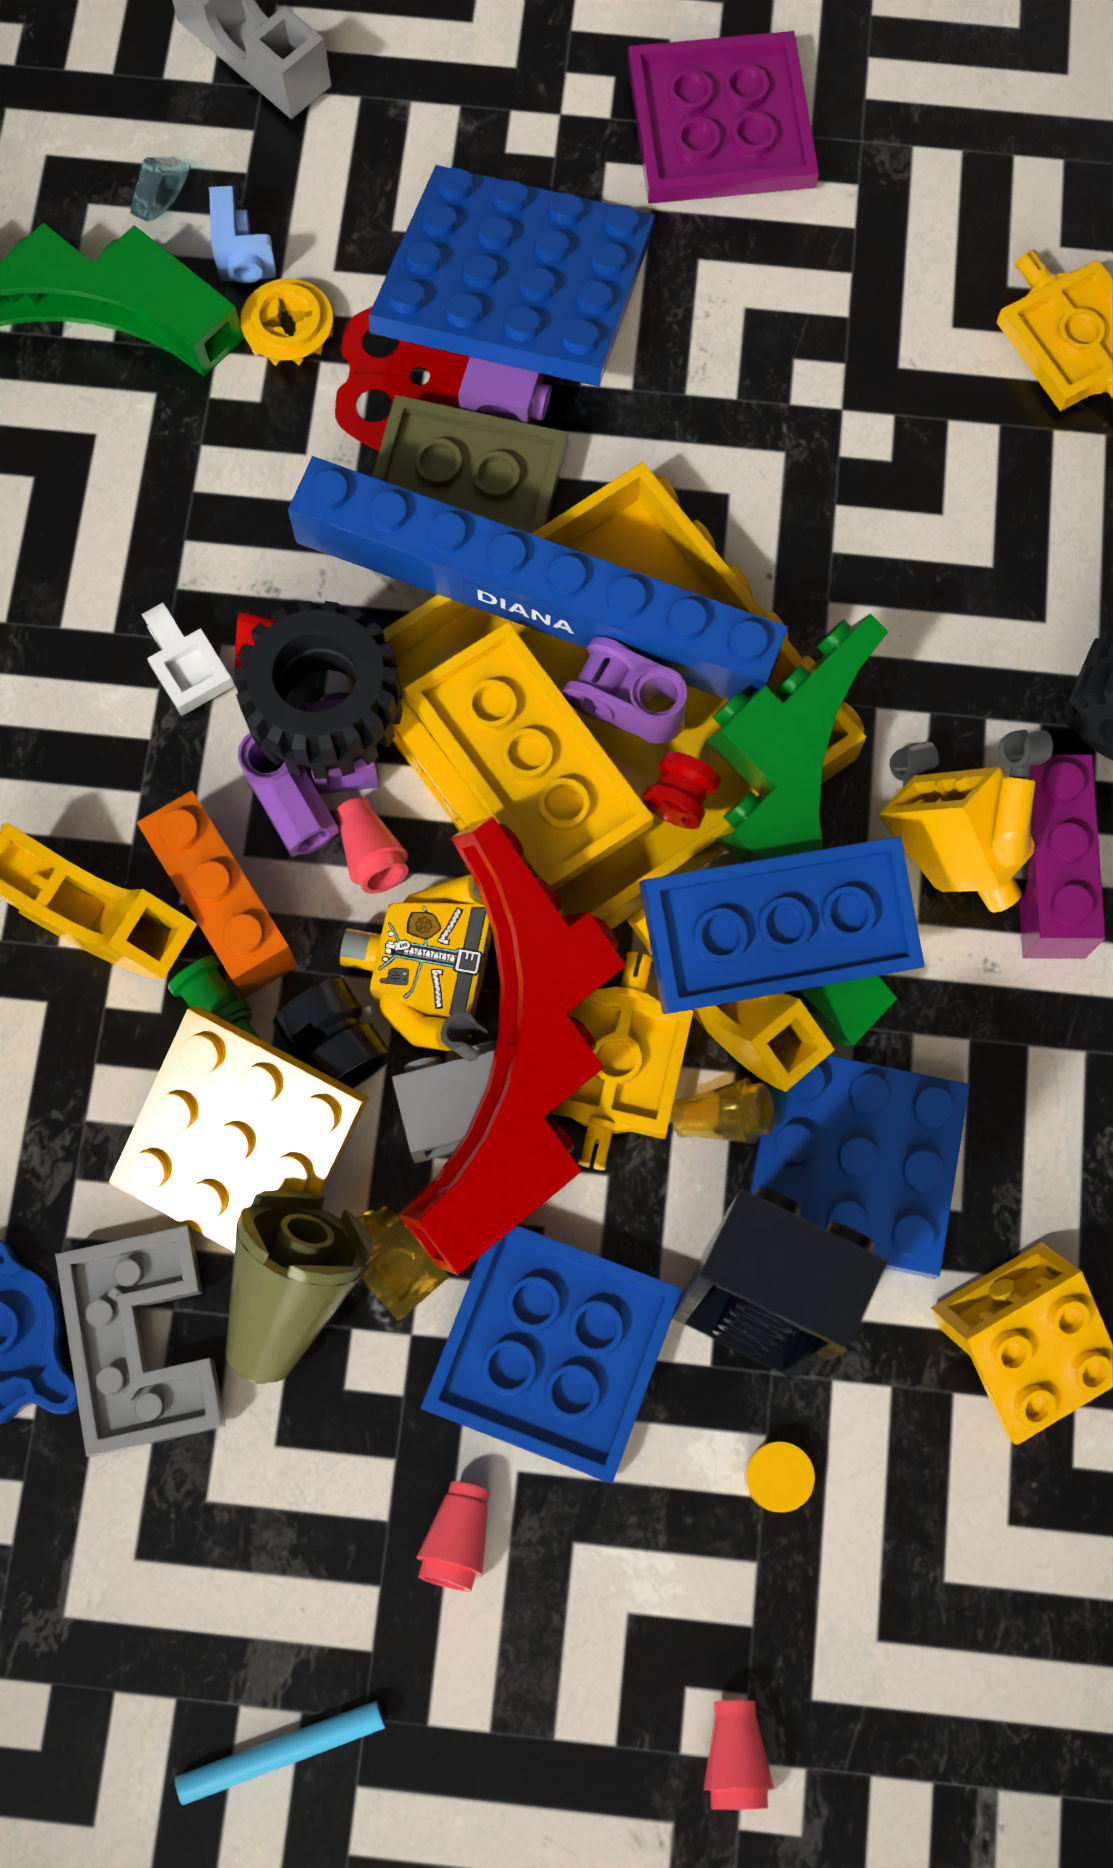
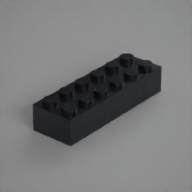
(781, 1284)

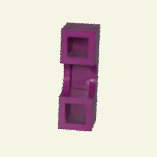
(1064, 887)

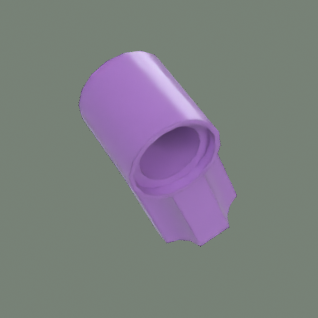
(289, 802)

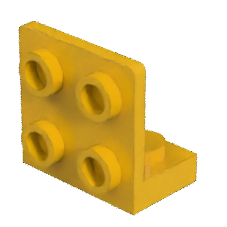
(1032, 1339)

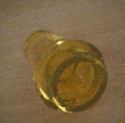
(726, 1113)

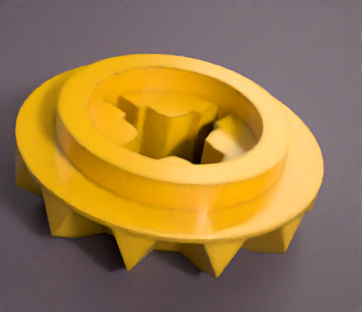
(308, 310)

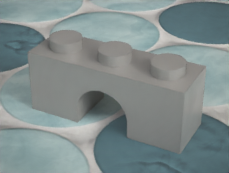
(273, 54)

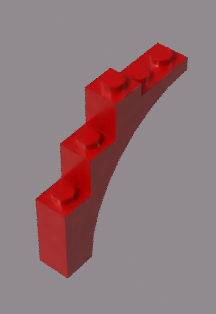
(541, 1057)

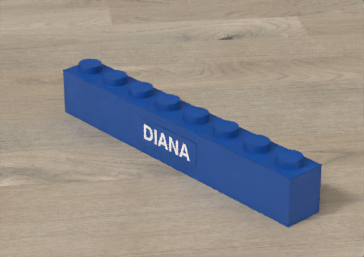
(531, 579)

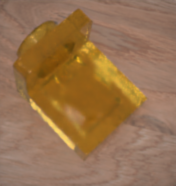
(399, 1267)

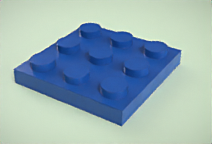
(869, 1154)
(553, 1351)

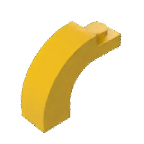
(99, 917)
(765, 1034)

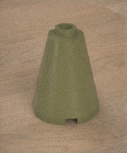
(288, 1279)

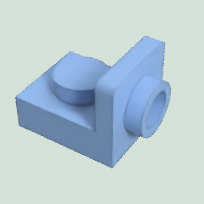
(236, 251)

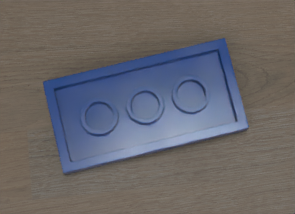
(781, 924)

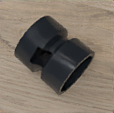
(328, 1033)

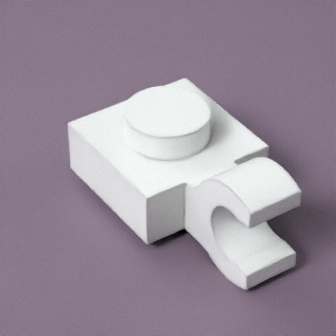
(186, 664)

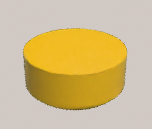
(779, 1477)

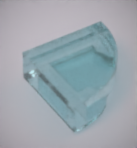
(158, 186)

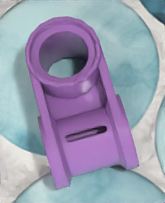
(619, 683)

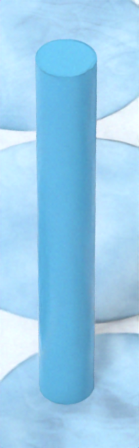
(279, 1752)

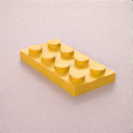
(528, 756)

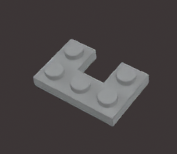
(115, 1393)

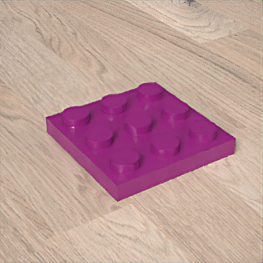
(722, 117)

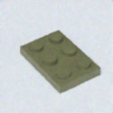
(473, 461)

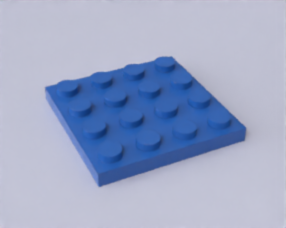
(513, 275)

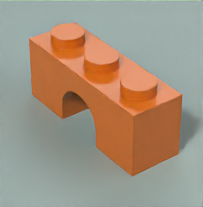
(218, 894)

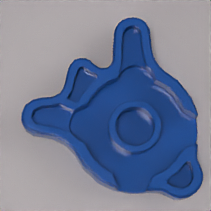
(30, 1343)

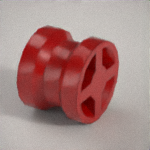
(681, 790)

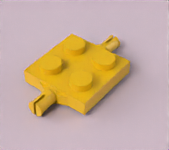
(1064, 329)
(640, 1061)

